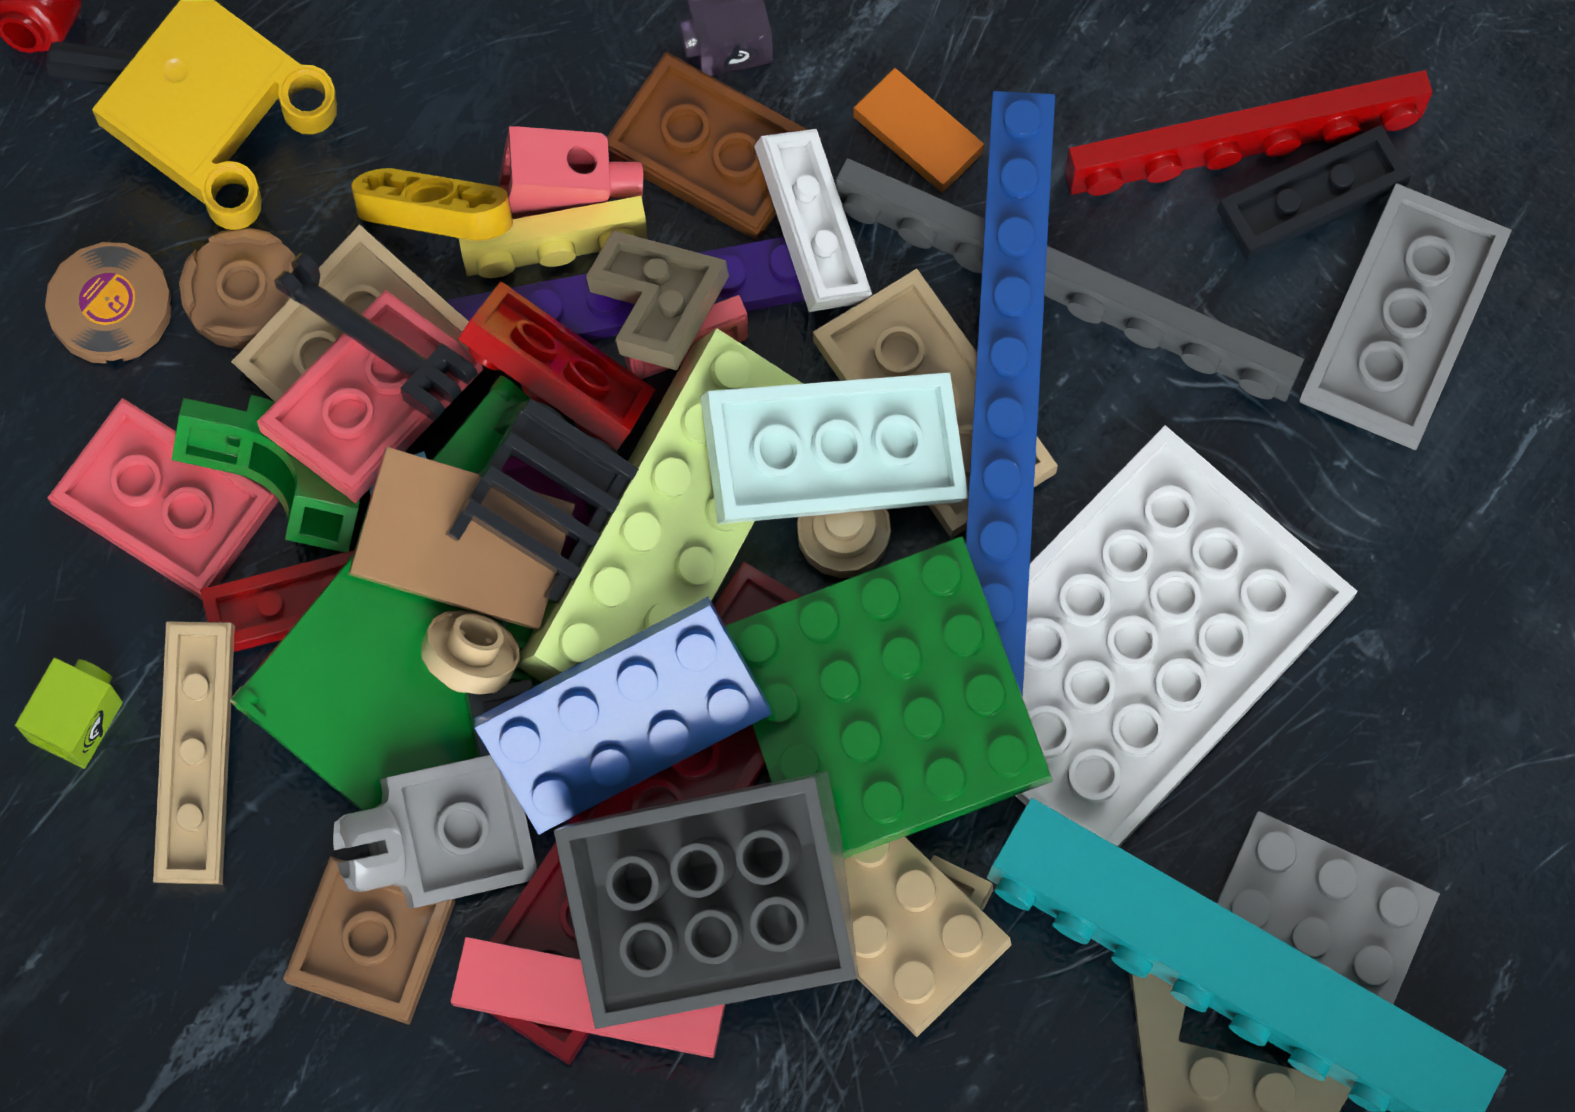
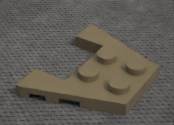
(1208, 1080)

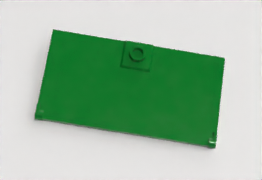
(351, 674)

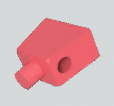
(562, 171)

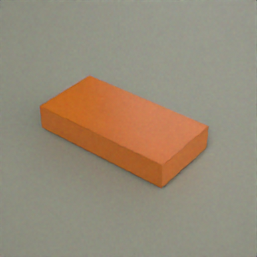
(918, 130)

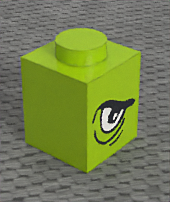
(70, 711)

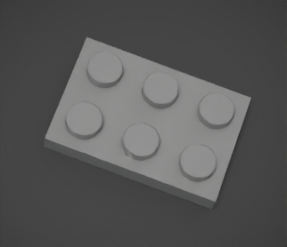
(1329, 904)

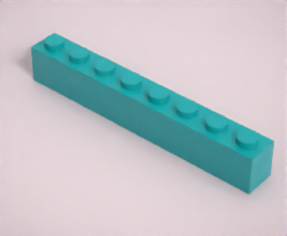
(1236, 970)

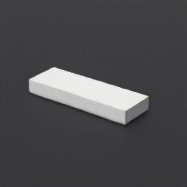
(812, 220)

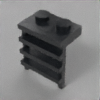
(568, 458)

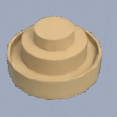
(844, 542)
(470, 652)

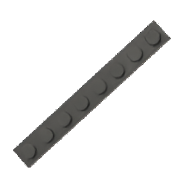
(1084, 289)

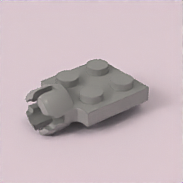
(440, 835)

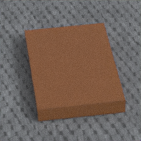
(700, 143)

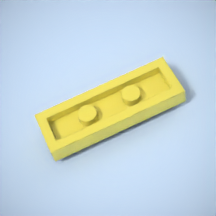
(553, 237)

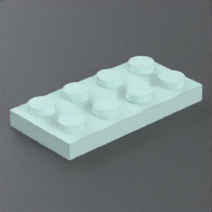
(833, 447)

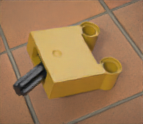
(197, 98)

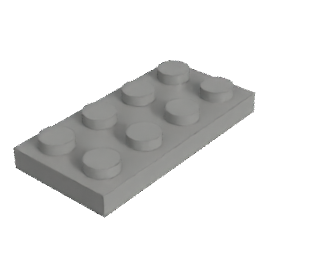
(1405, 316)

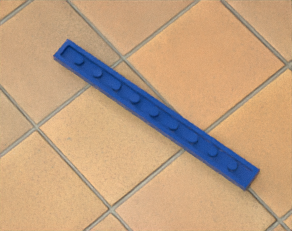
(1010, 360)

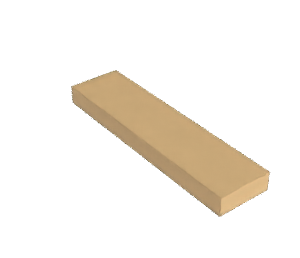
(194, 753)

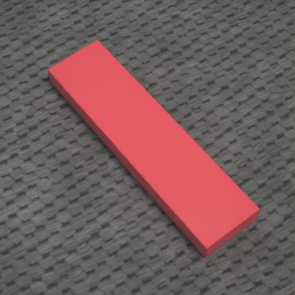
(554, 993)

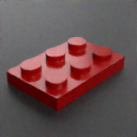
(556, 366)

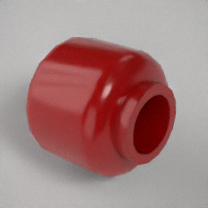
(36, 23)

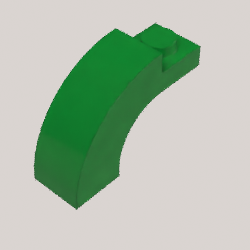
(233, 443)

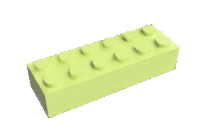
(664, 536)

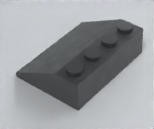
(709, 900)

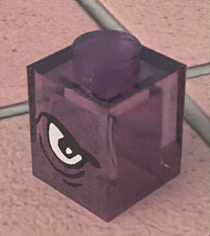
(727, 34)

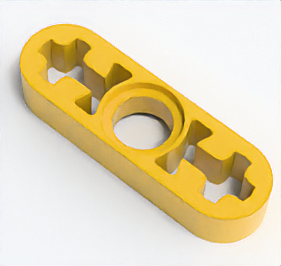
(432, 204)

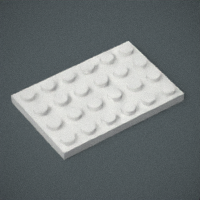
(1160, 632)

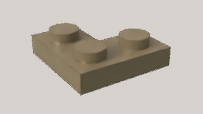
(669, 290)

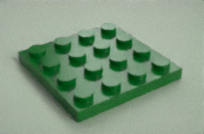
(894, 695)

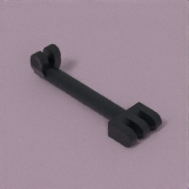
(423, 373)

